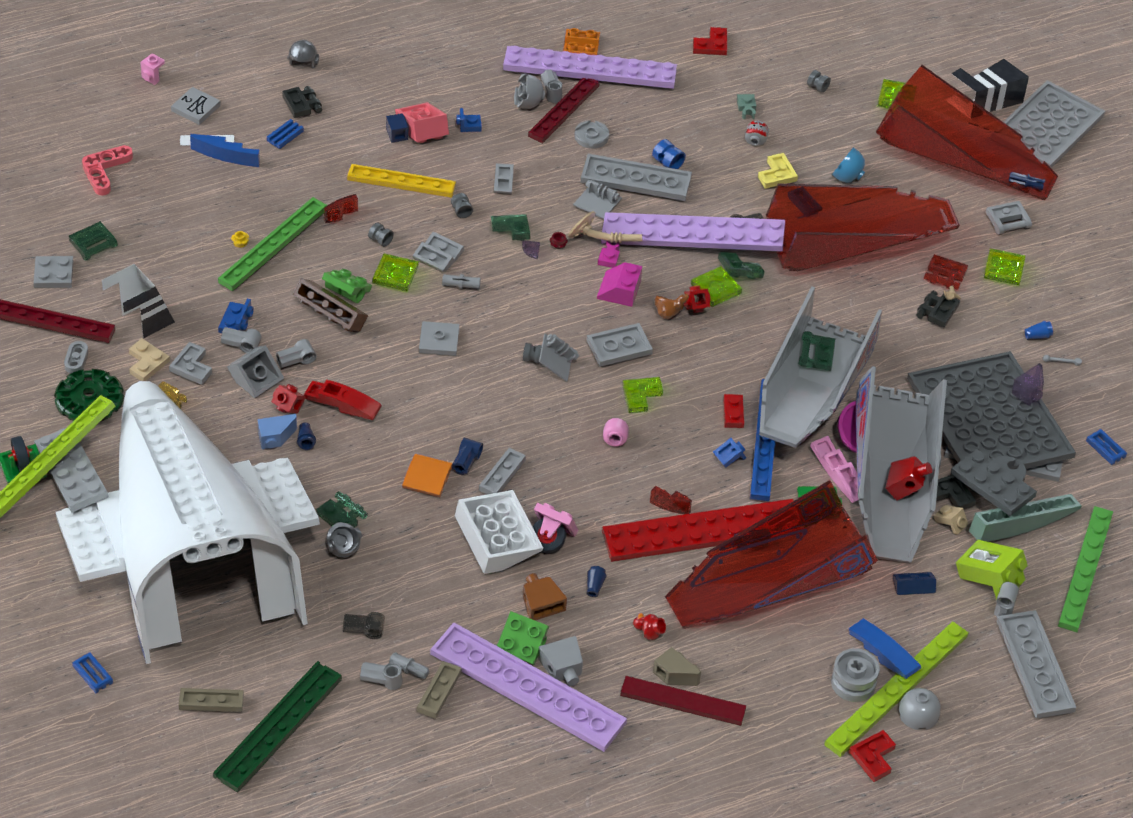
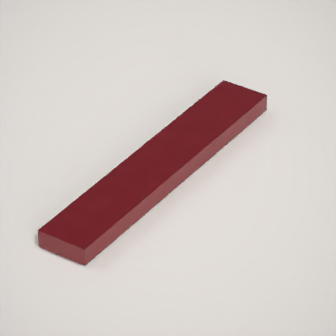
(563, 109)
(683, 700)

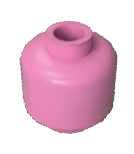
(615, 432)

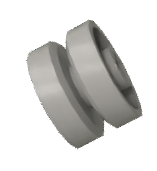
(855, 675)

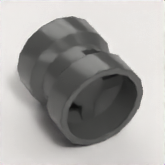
(819, 81)
(462, 205)
(382, 235)
(532, 353)

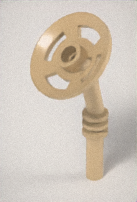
(584, 227)

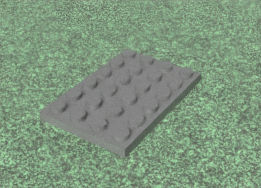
(1053, 121)

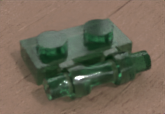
(334, 512)

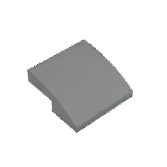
(438, 252)

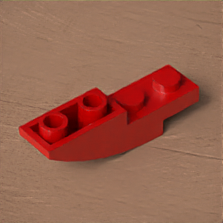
(344, 397)

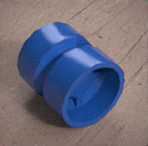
(668, 154)

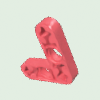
(98, 167)

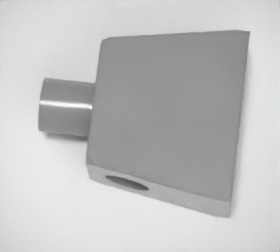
(562, 660)

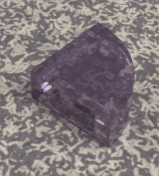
(531, 248)

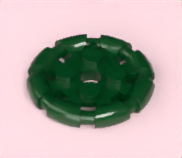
(74, 395)

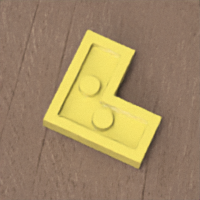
(780, 171)

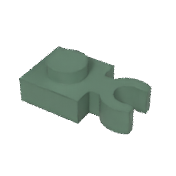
(747, 104)

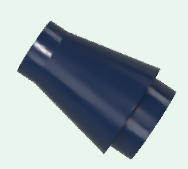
(306, 437)
(595, 580)

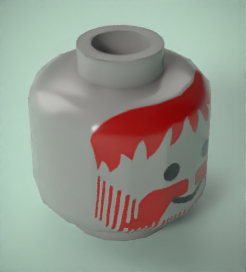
(756, 133)

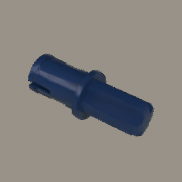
(1026, 180)

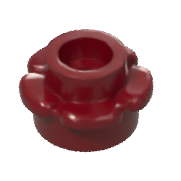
(558, 240)

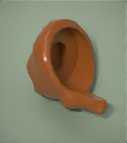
(668, 308)

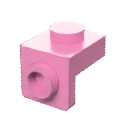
(150, 67)

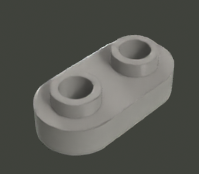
(76, 356)

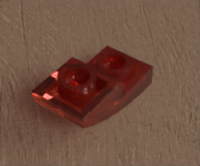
(335, 210)
(674, 503)

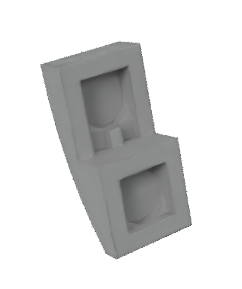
(503, 178)

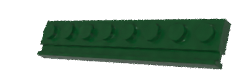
(277, 726)

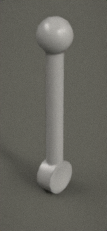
(1077, 361)

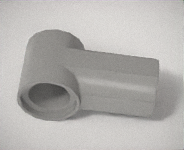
(552, 86)
(245, 340)
(301, 352)
(1006, 599)
(387, 674)

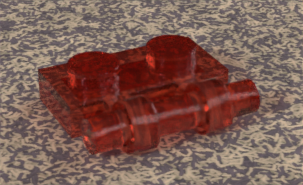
(948, 268)

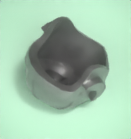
(303, 52)
(343, 539)

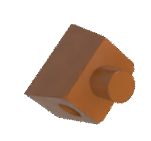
(542, 597)

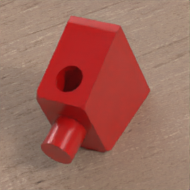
(906, 476)

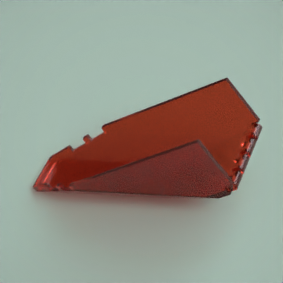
(956, 132)
(852, 220)

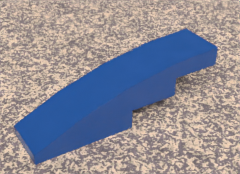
(225, 151)
(887, 649)

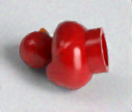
(651, 625)

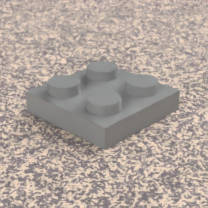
(53, 272)

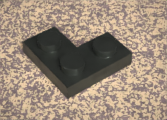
(956, 491)

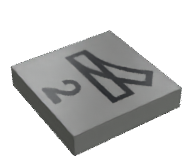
(195, 105)

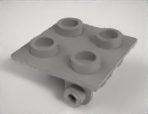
(598, 199)
(557, 355)

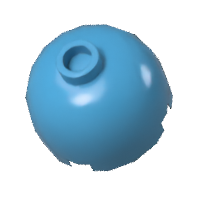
(851, 167)

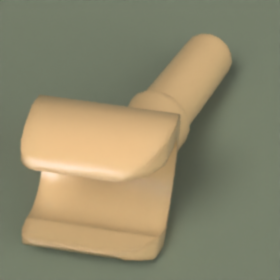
(951, 294)

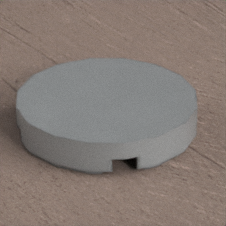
(591, 134)

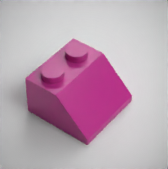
(621, 284)

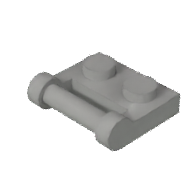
(1008, 212)

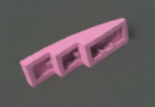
(837, 467)

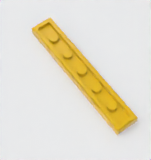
(401, 180)

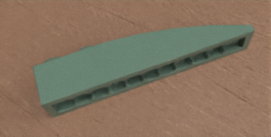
(996, 524)

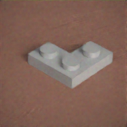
(188, 364)

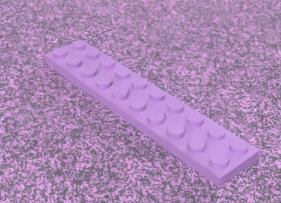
(590, 66)
(698, 231)
(529, 687)

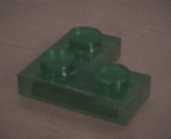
(515, 223)
(737, 268)

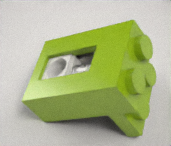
(992, 565)

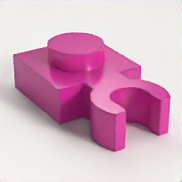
(609, 255)

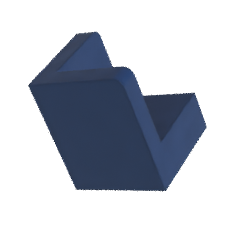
(397, 127)

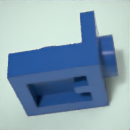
(468, 123)
(729, 452)

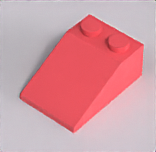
(425, 122)

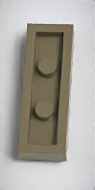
(439, 689)
(211, 699)

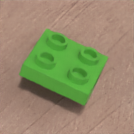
(346, 284)
(523, 637)

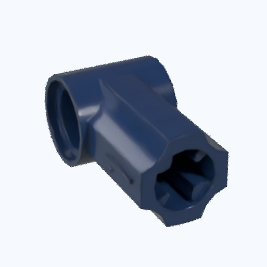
(468, 452)

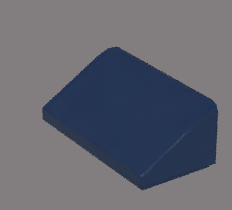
(914, 583)

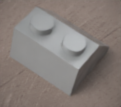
(256, 371)

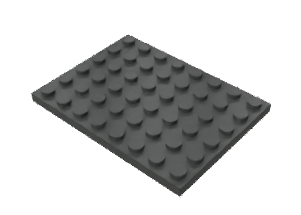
(988, 417)

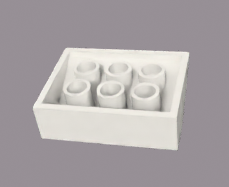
(497, 530)

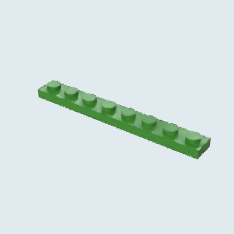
(272, 244)
(1085, 569)

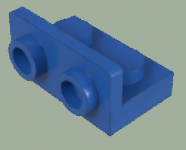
(237, 316)

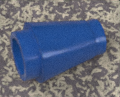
(1039, 331)

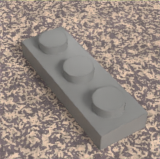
(502, 472)

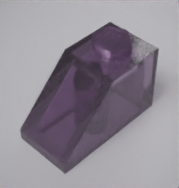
(1029, 385)

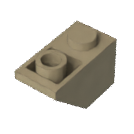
(676, 669)

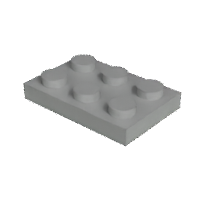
(619, 344)

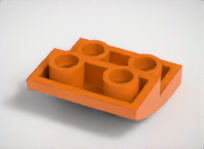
(581, 41)
(427, 475)

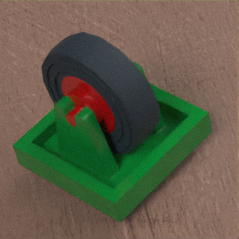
(15, 460)

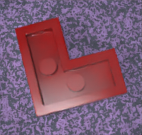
(714, 45)
(870, 752)

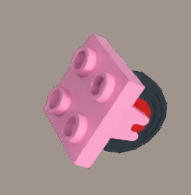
(553, 527)

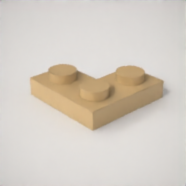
(150, 360)

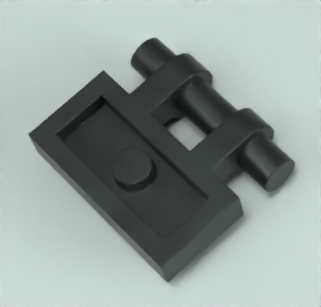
(297, 101)
(941, 312)

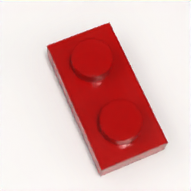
(733, 411)

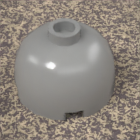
(529, 92)
(919, 709)

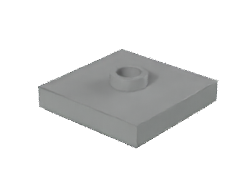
(439, 338)

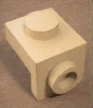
(952, 516)

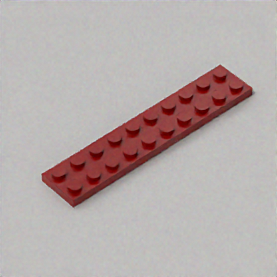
(683, 531)

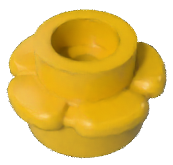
(240, 239)

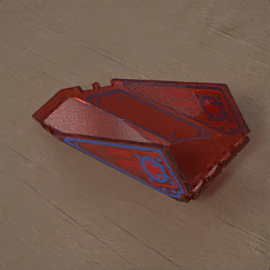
(774, 560)

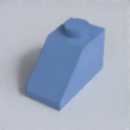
(276, 430)

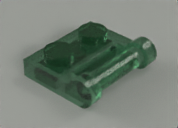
(91, 236)
(823, 351)

